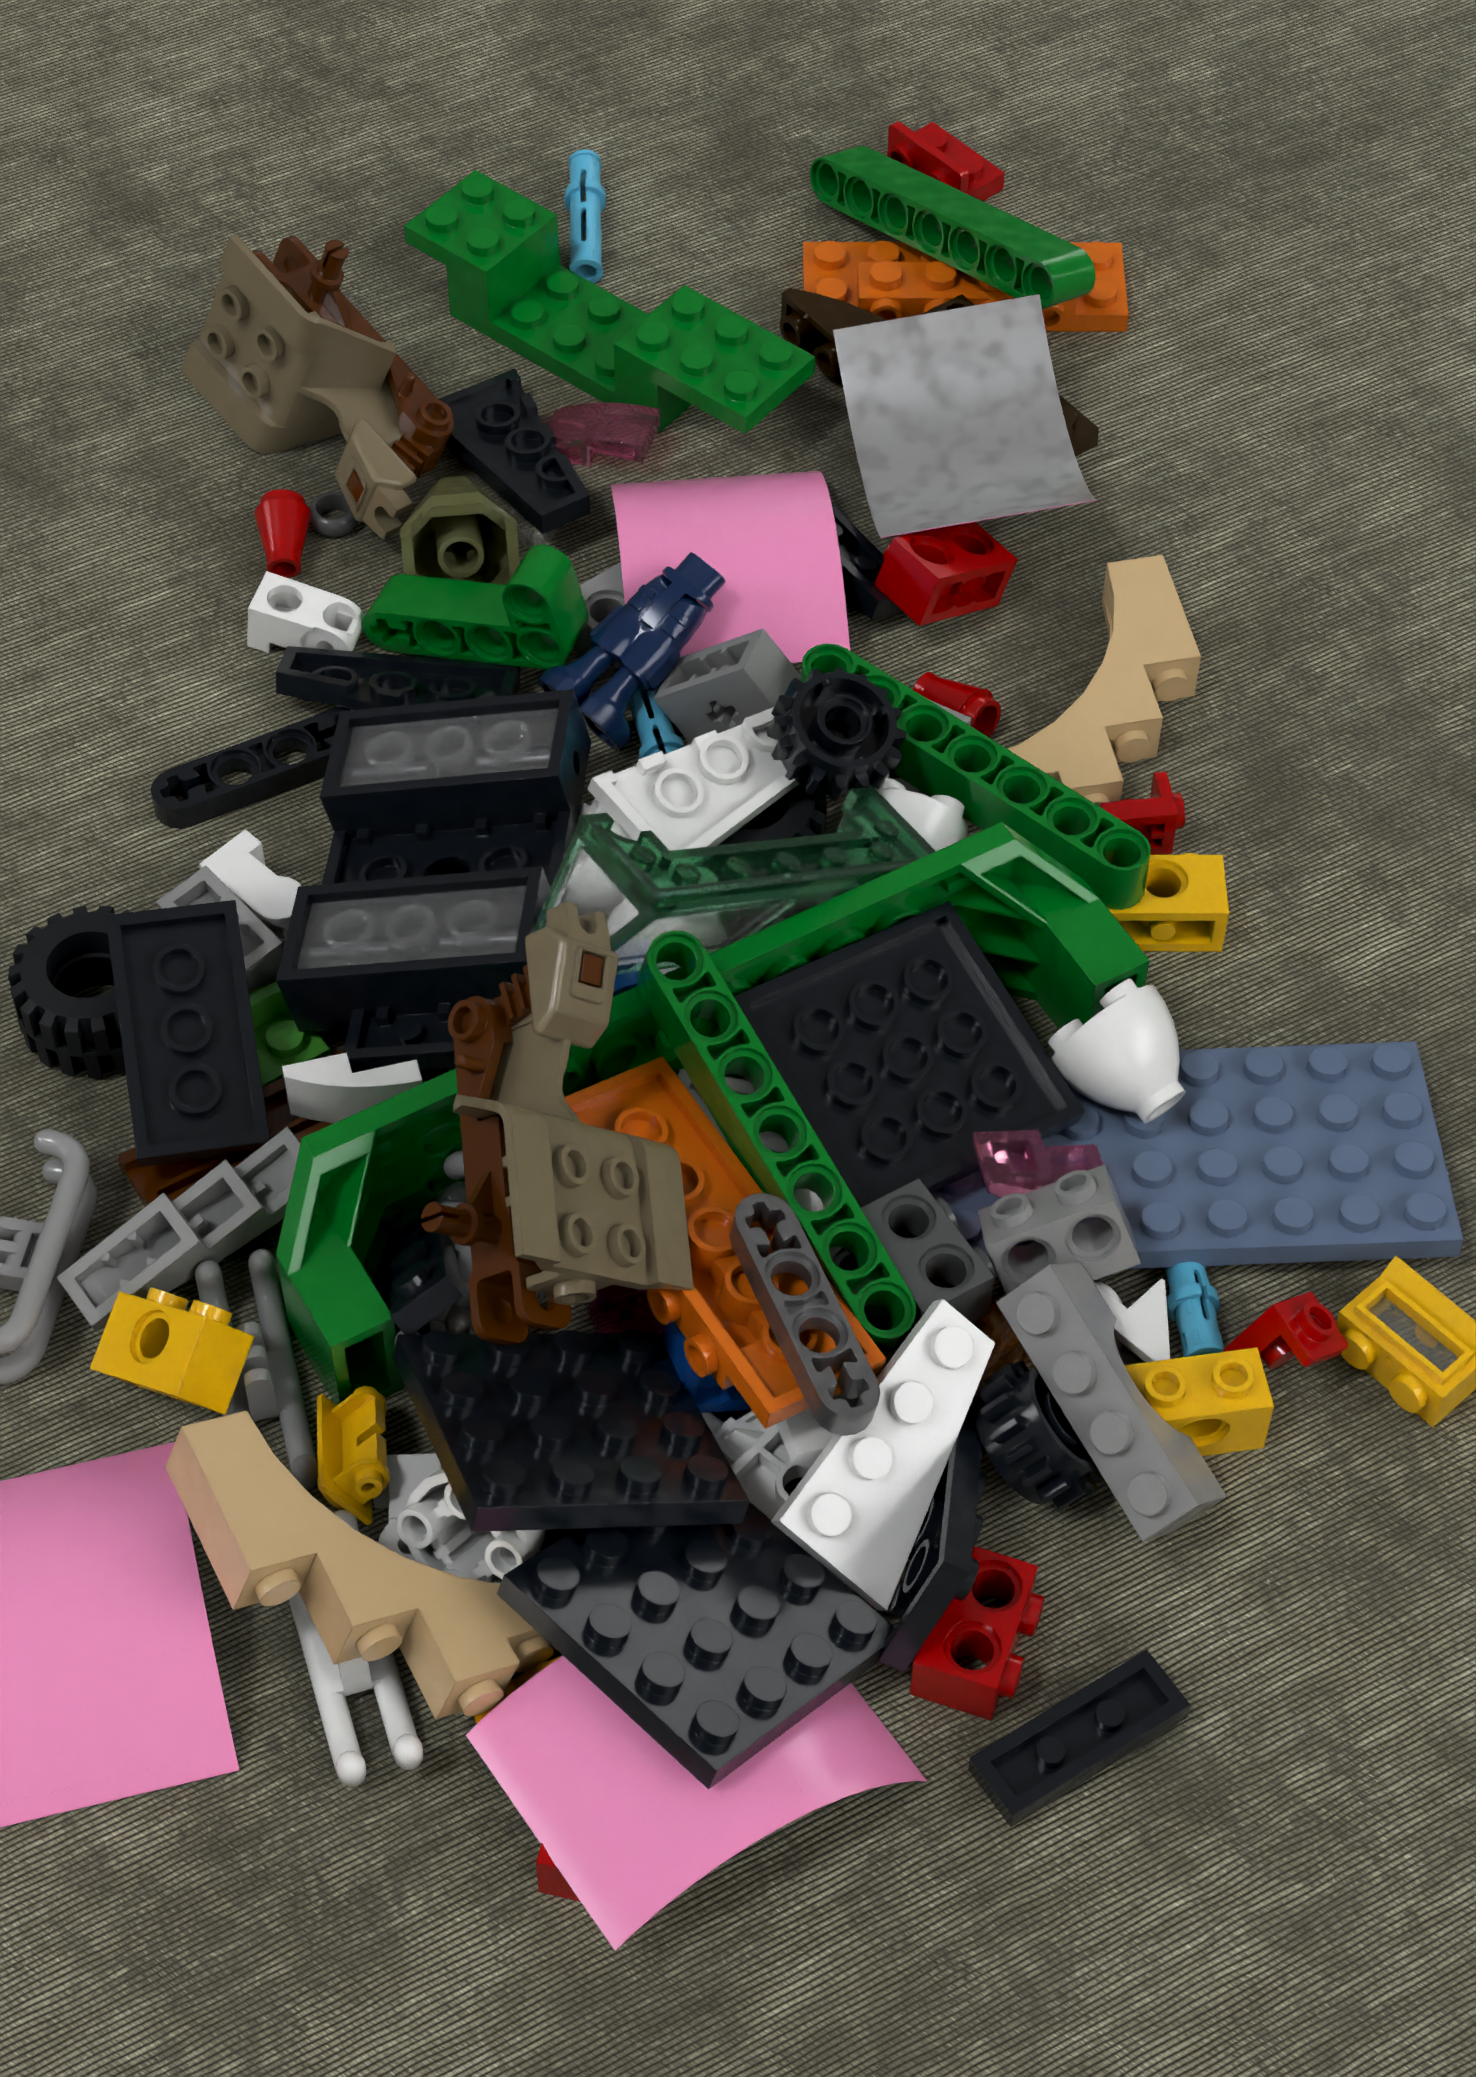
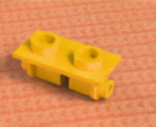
(352, 1451)

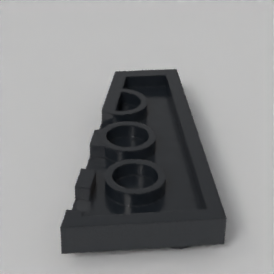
(515, 453)
(388, 680)
(942, 1551)

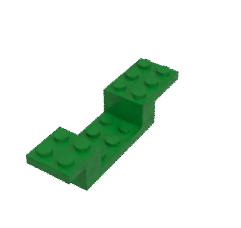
(514, 290)

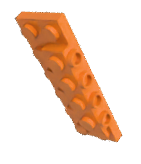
(905, 282)
(721, 1315)

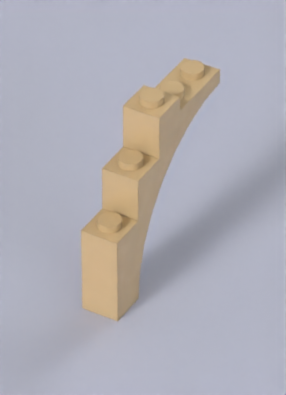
(1118, 715)
(364, 1598)

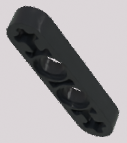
(254, 756)

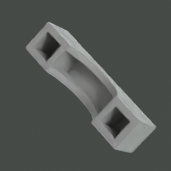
(1141, 1457)

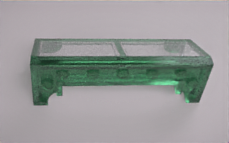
(728, 888)

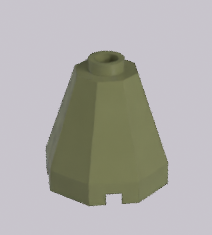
(460, 535)

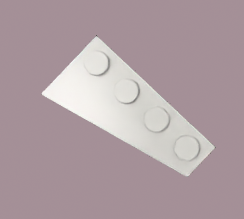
(701, 789)
(873, 1488)

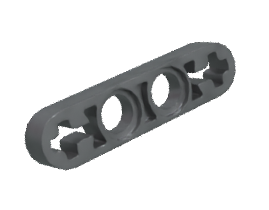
(811, 1310)

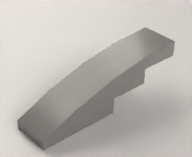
(172, 1237)

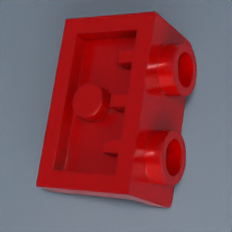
(944, 159)

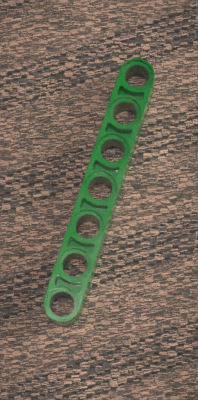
(952, 226)
(999, 786)
(772, 1110)

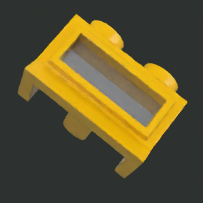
(1411, 1342)

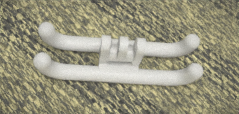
(336, 1681)

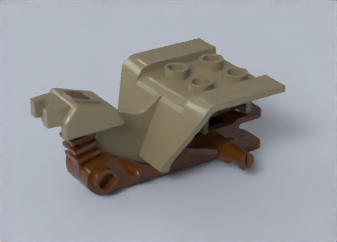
(302, 364)
(547, 1195)

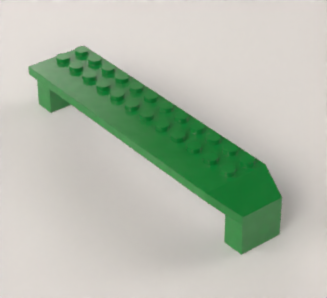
(386, 1163)

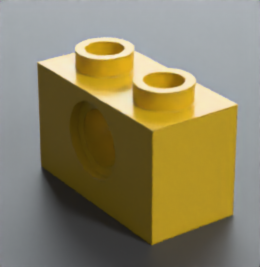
(1181, 905)
(173, 1349)
(1211, 1398)

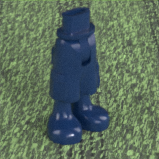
(640, 639)

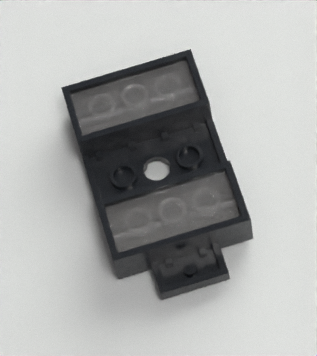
(407, 794)

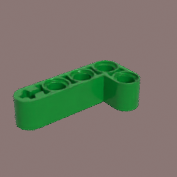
(514, 624)

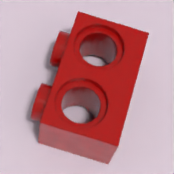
(945, 572)
(981, 1633)

